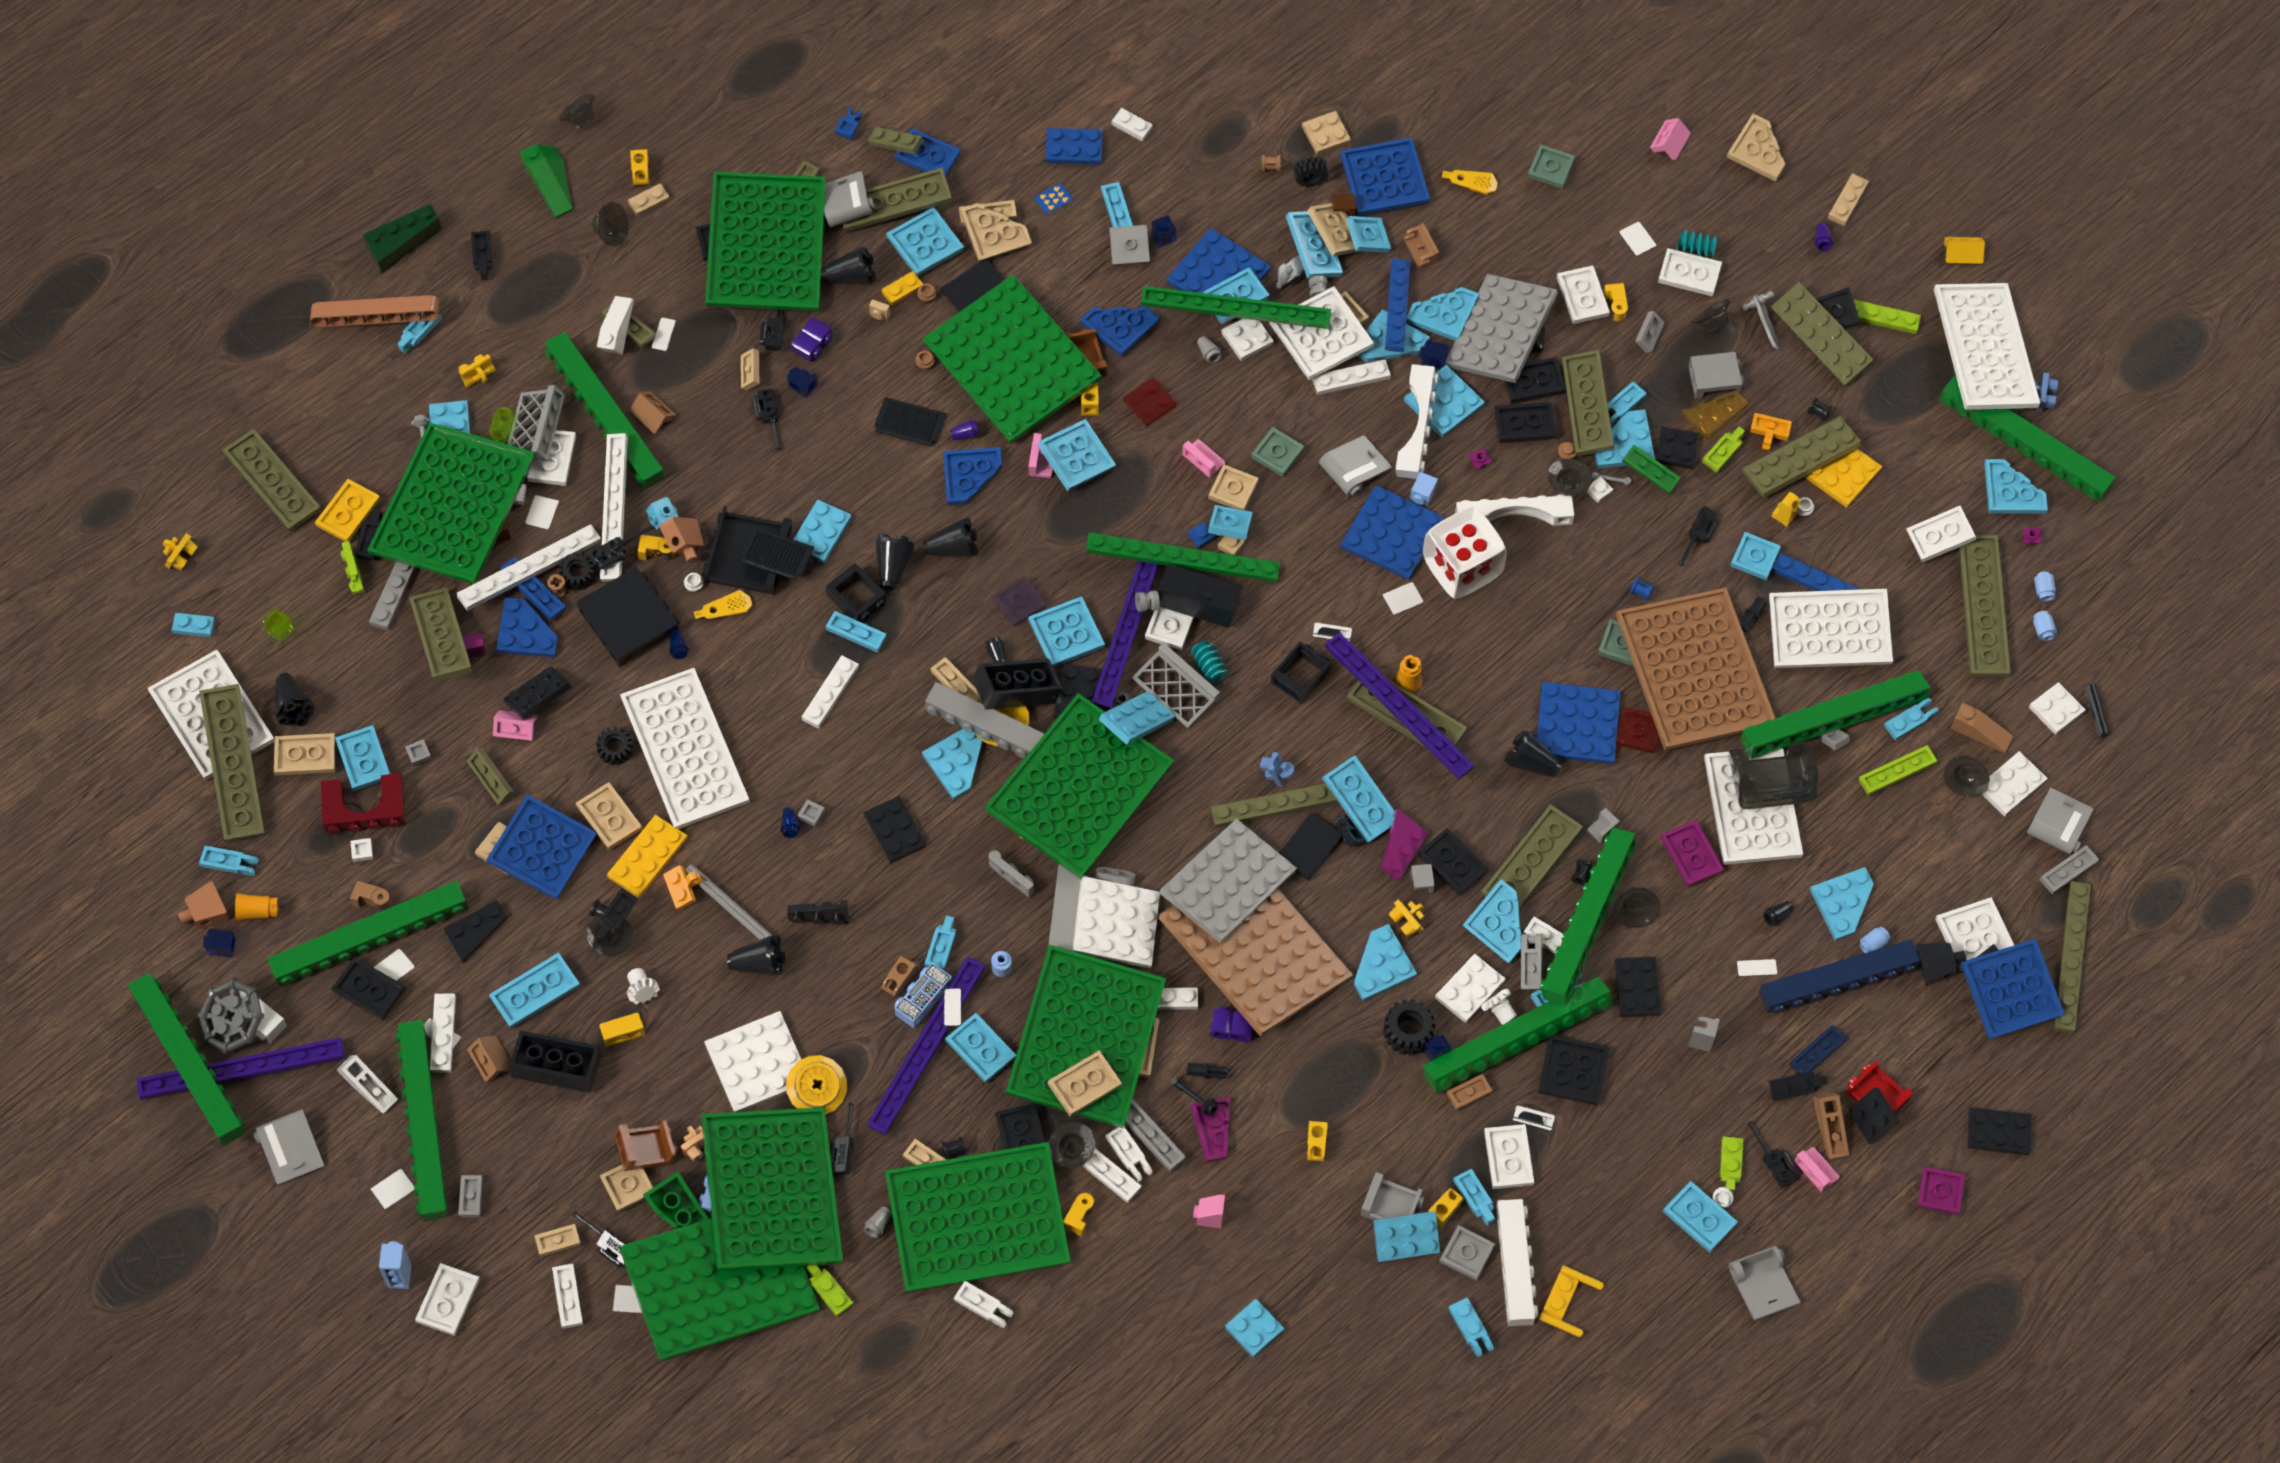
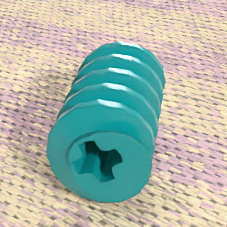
(1697, 243)
(1209, 662)

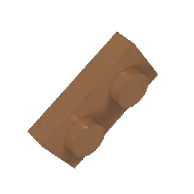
(1469, 1092)

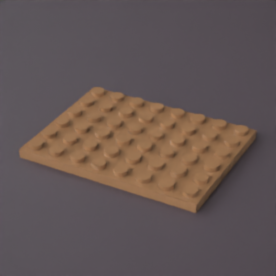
(1694, 668)
(1267, 964)

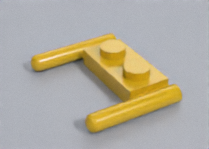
(1561, 1297)

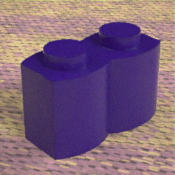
(812, 339)
(1230, 1025)

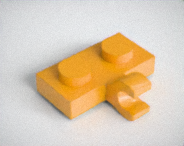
(1770, 428)
(680, 886)

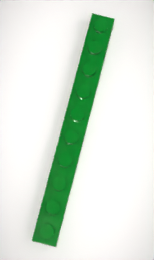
(1235, 307)
(1182, 557)

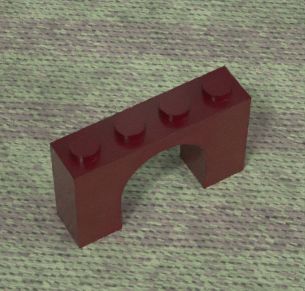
(387, 813)

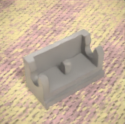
(1704, 1037)

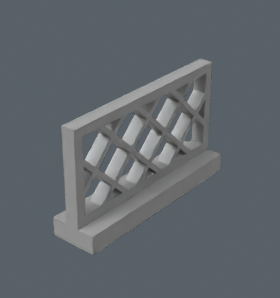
(545, 425)
(1186, 672)

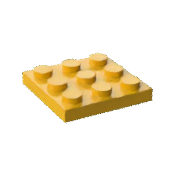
(1845, 476)

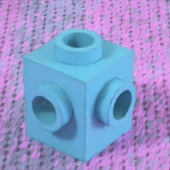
(661, 511)

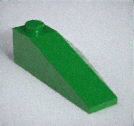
(549, 176)
(675, 1202)

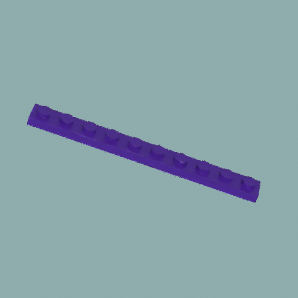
(1123, 637)
(1399, 706)
(922, 1051)
(247, 1067)

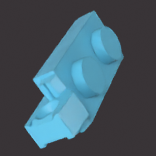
(415, 333)
(941, 944)
(1475, 1196)

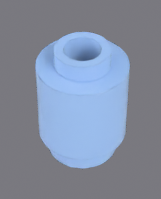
(2045, 586)
(2044, 626)
(1874, 940)
(1001, 964)

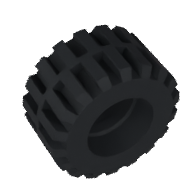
(1414, 1012)

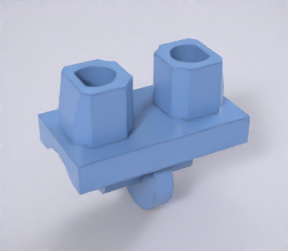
(2046, 385)
(1276, 769)

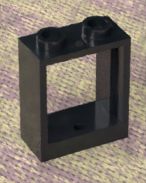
(843, 581)
(1288, 685)

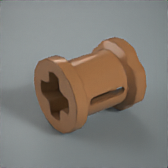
(1271, 163)
(560, 583)

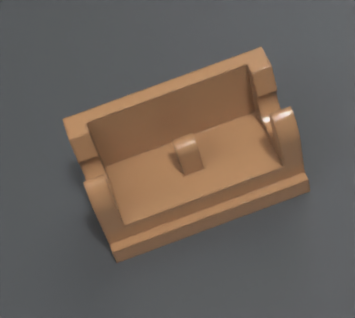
(1421, 246)

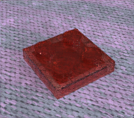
(1149, 401)
(1637, 730)

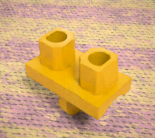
(477, 371)
(175, 559)
(1401, 911)

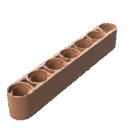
(374, 311)

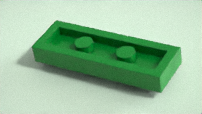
(1651, 469)

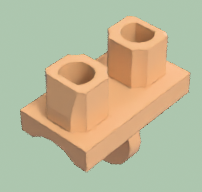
(693, 1142)

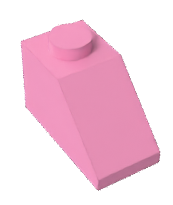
(1210, 1211)

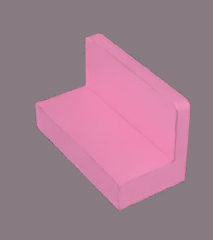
(1671, 138)
(1203, 457)
(1038, 463)
(510, 725)
(1816, 1169)

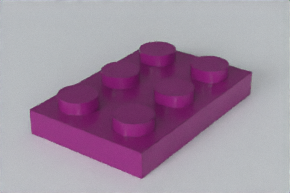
(1691, 853)

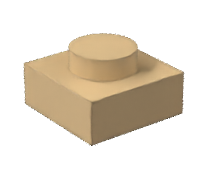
(879, 310)
(1230, 545)

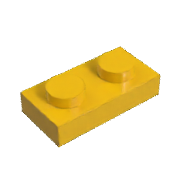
(902, 288)

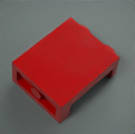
(1874, 1077)

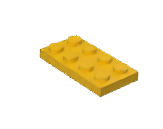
(647, 856)

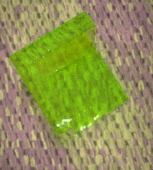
(278, 624)

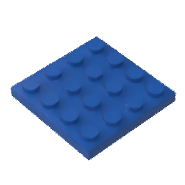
(1385, 176)
(1212, 262)
(1390, 532)
(1578, 722)
(541, 847)
(2012, 989)

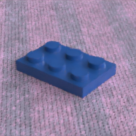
(1073, 146)
(931, 155)

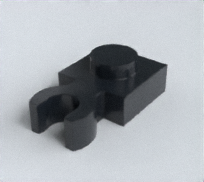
(1350, 833)

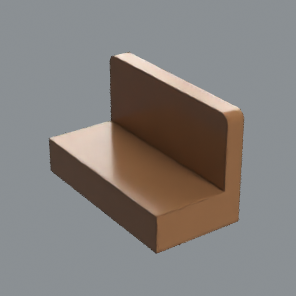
(651, 411)
(489, 1057)

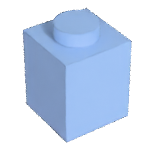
(1423, 489)

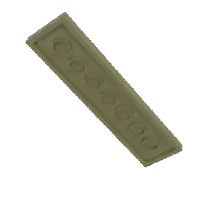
(1984, 607)
(231, 762)

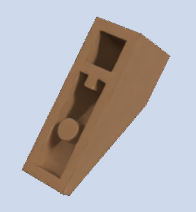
(1981, 728)
(1831, 1124)

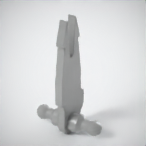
(1289, 271)
(1758, 301)

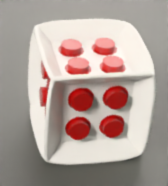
(1464, 552)

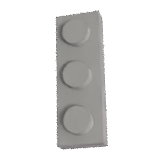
(2069, 869)

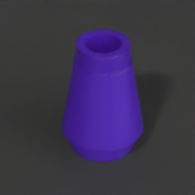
(1823, 238)
(965, 430)

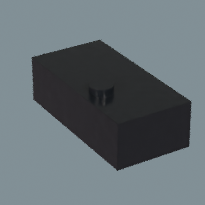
(1199, 595)
(1017, 683)
(555, 1061)

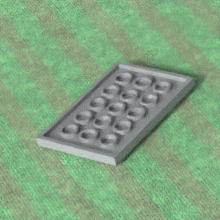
(1501, 328)
(1228, 880)

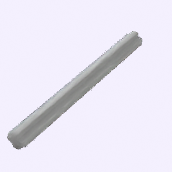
(731, 906)

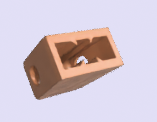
(683, 536)
(204, 907)

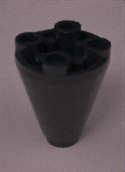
(851, 268)
(953, 540)
(892, 559)
(291, 702)
(1532, 756)
(759, 957)

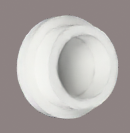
(1806, 507)
(693, 582)
(1723, 1197)

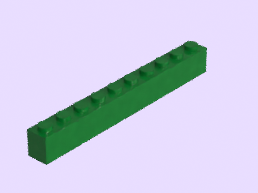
(603, 408)
(2034, 444)
(1835, 714)
(1588, 916)
(367, 933)
(1516, 1036)
(186, 1059)
(423, 1120)

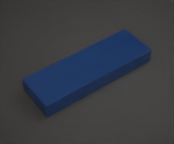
(1818, 1051)

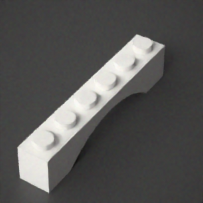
(1410, 457)
(1554, 510)

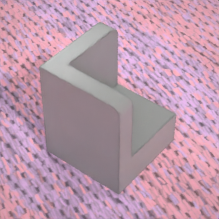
(1603, 825)
(1422, 877)

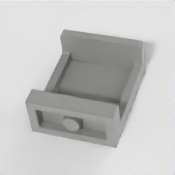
(1715, 373)
(1390, 1200)

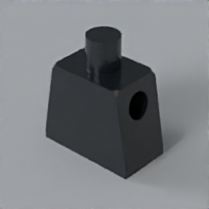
(1938, 961)

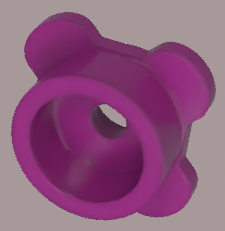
(1477, 463)
(2030, 540)

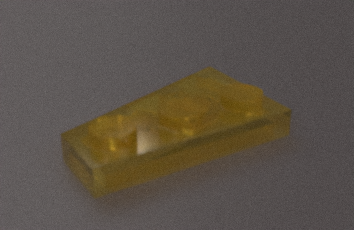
(1715, 414)

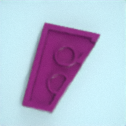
(1403, 844)
(1212, 1130)

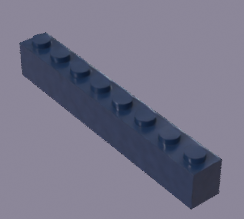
(1839, 976)

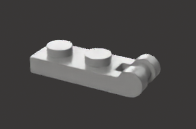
(1011, 874)
(1531, 962)

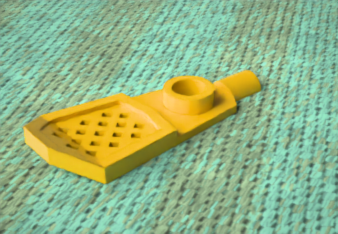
(1471, 179)
(725, 609)

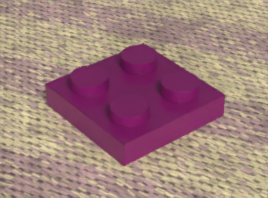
(1940, 1190)

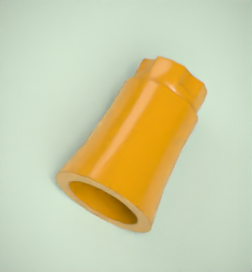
(1409, 674)
(255, 907)

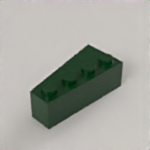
(401, 235)

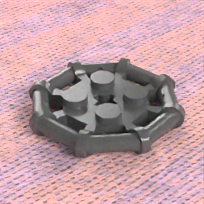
(221, 1013)

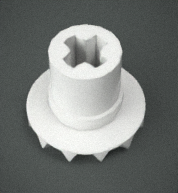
(641, 986)
(1500, 1006)

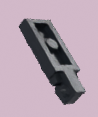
(482, 252)
(367, 533)
(616, 913)
(1795, 1085)

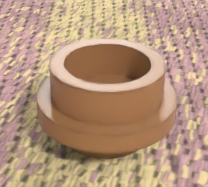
(926, 292)
(924, 360)
(1567, 450)

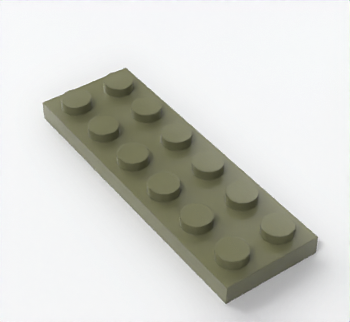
(904, 198)
(1822, 334)
(1588, 403)
(1801, 457)
(271, 480)
(440, 634)
(1445, 724)
(1536, 853)

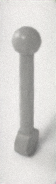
(1627, 481)

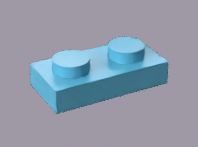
(193, 625)

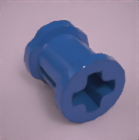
(1641, 588)

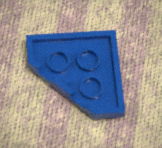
(1120, 326)
(968, 472)
(524, 631)

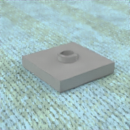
(1129, 245)
(1467, 1252)

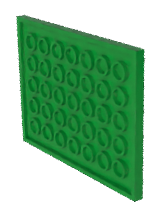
(765, 241)
(1012, 359)
(451, 503)
(1077, 787)
(1074, 1013)
(771, 1189)
(977, 1217)
(698, 1307)

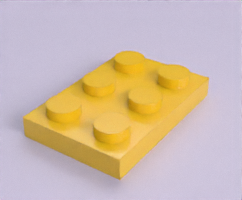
(347, 510)

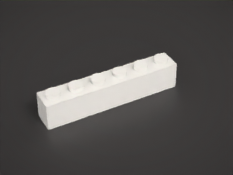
(1515, 1262)

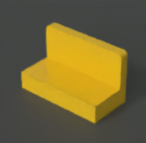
(1964, 249)
(622, 1029)

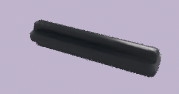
(2097, 710)

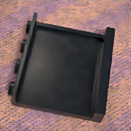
(724, 556)
(627, 614)

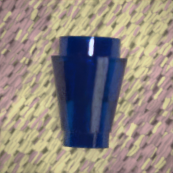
(678, 645)
(789, 824)

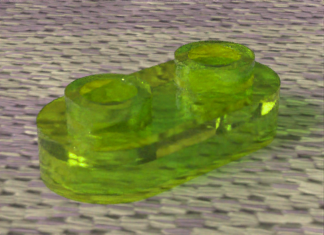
(499, 426)

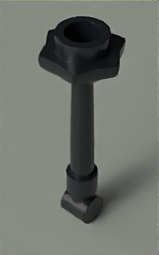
(1209, 1107)

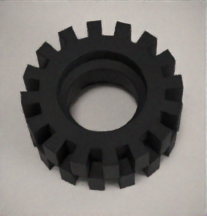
(1310, 171)
(575, 561)
(612, 735)

